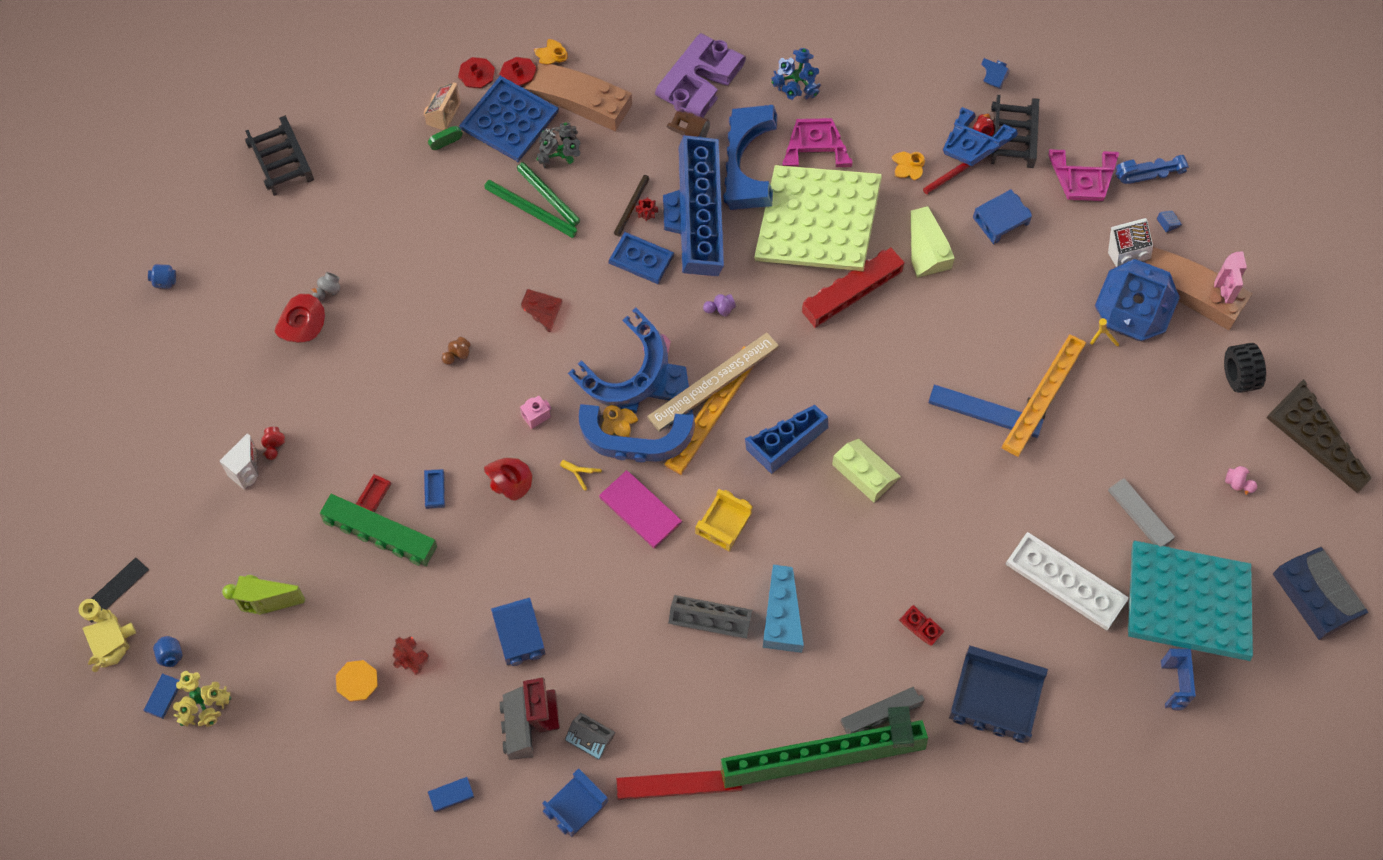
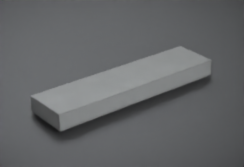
(1141, 513)

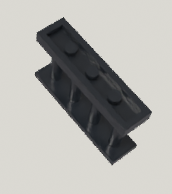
(1031, 125)
(290, 143)

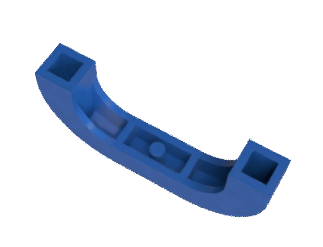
(635, 448)

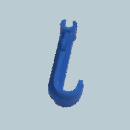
(1131, 172)

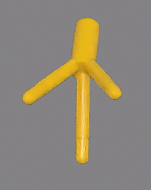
(1103, 329)
(575, 469)

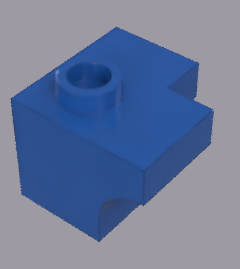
(995, 72)

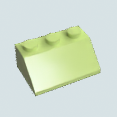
(865, 469)

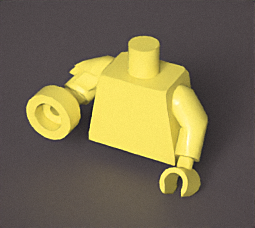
(105, 637)

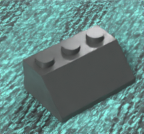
(517, 729)

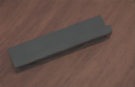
(710, 619)
(877, 713)

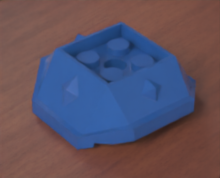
(1135, 319)

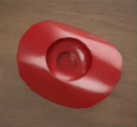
(301, 319)
(509, 477)

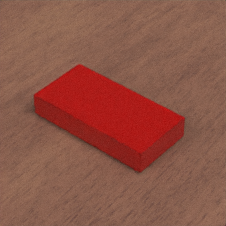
(374, 493)

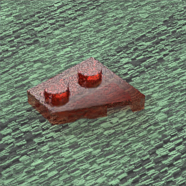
(541, 307)

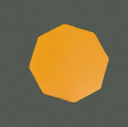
(356, 680)

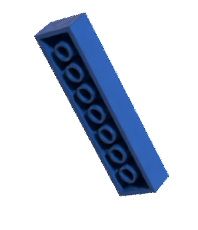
(700, 206)

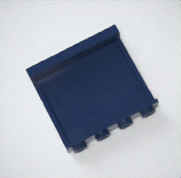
(998, 694)

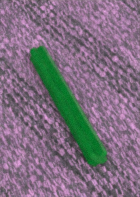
(548, 194)

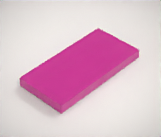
(640, 509)

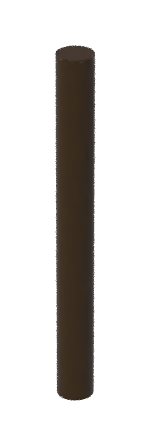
(628, 211)

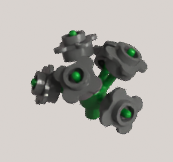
(550, 145)

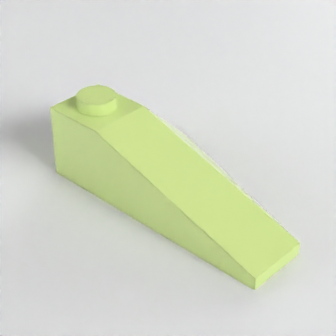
(928, 244)

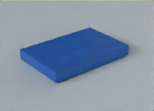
(641, 258)

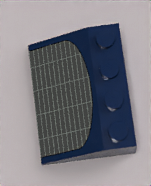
(1319, 592)

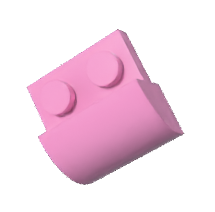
(1230, 276)

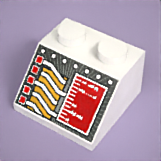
(1130, 242)
(242, 462)

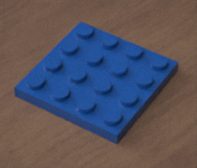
(509, 118)

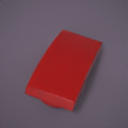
(921, 626)

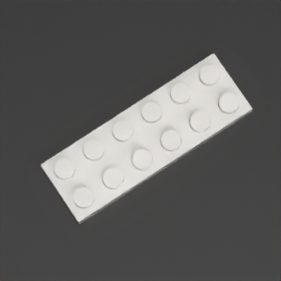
(1067, 581)

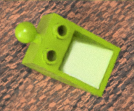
(262, 596)

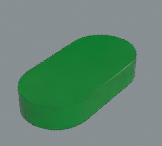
(445, 138)

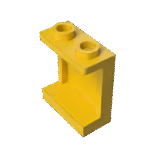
(724, 519)

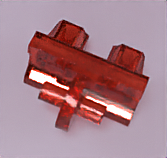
(407, 657)

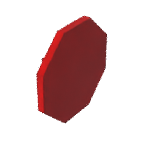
(518, 70)
(476, 72)

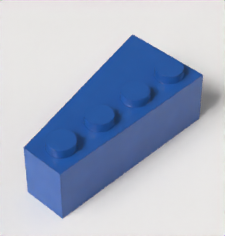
(786, 439)

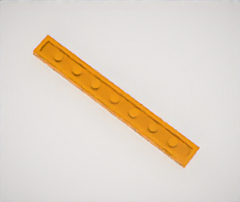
(1043, 395)
(705, 422)

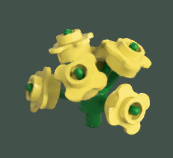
(206, 694)

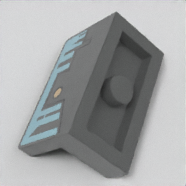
(589, 735)

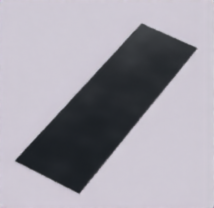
(120, 584)

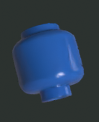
(162, 276)
(167, 651)

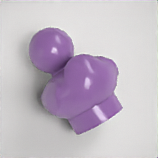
(722, 303)

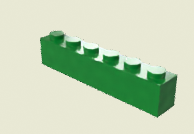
(378, 530)

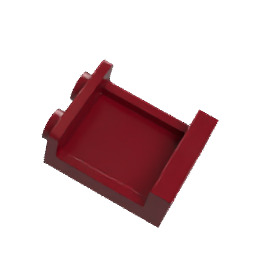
(541, 705)

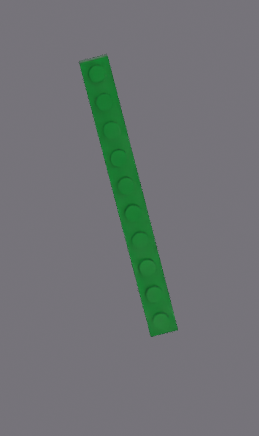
(816, 755)

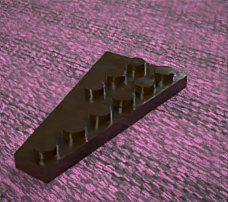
(1316, 433)

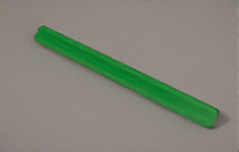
(531, 208)

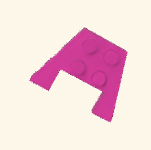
(816, 136)
(1084, 182)

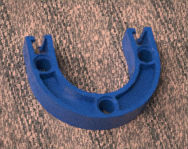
(630, 391)

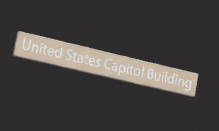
(713, 381)

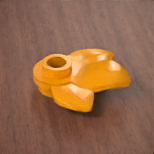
(552, 53)
(907, 166)
(620, 423)

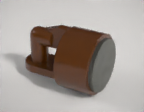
(696, 126)

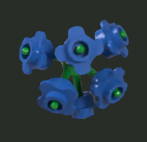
(805, 74)

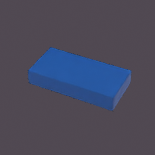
(434, 488)
(162, 696)
(450, 794)

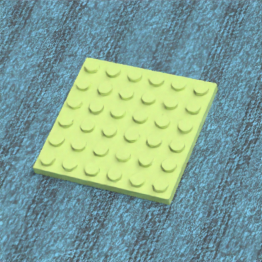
(819, 218)

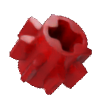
(647, 209)

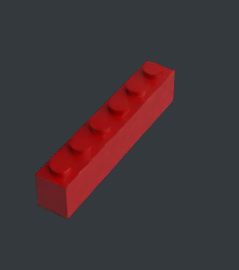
(852, 287)

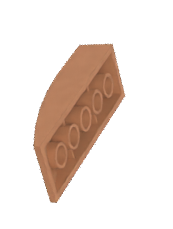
(581, 94)
(1197, 288)

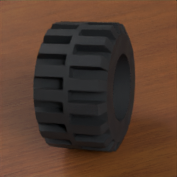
(1245, 367)

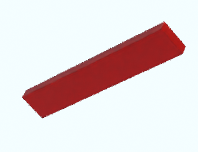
(672, 785)

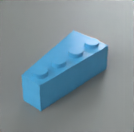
(783, 618)

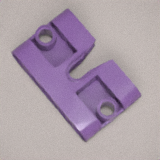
(702, 58)

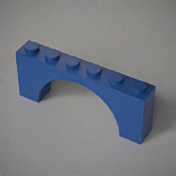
(746, 126)

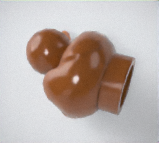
(457, 348)

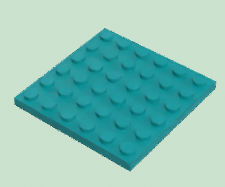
(1191, 600)

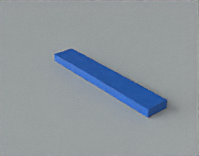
(977, 408)

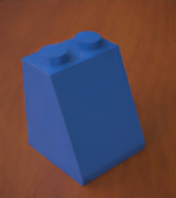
(518, 632)

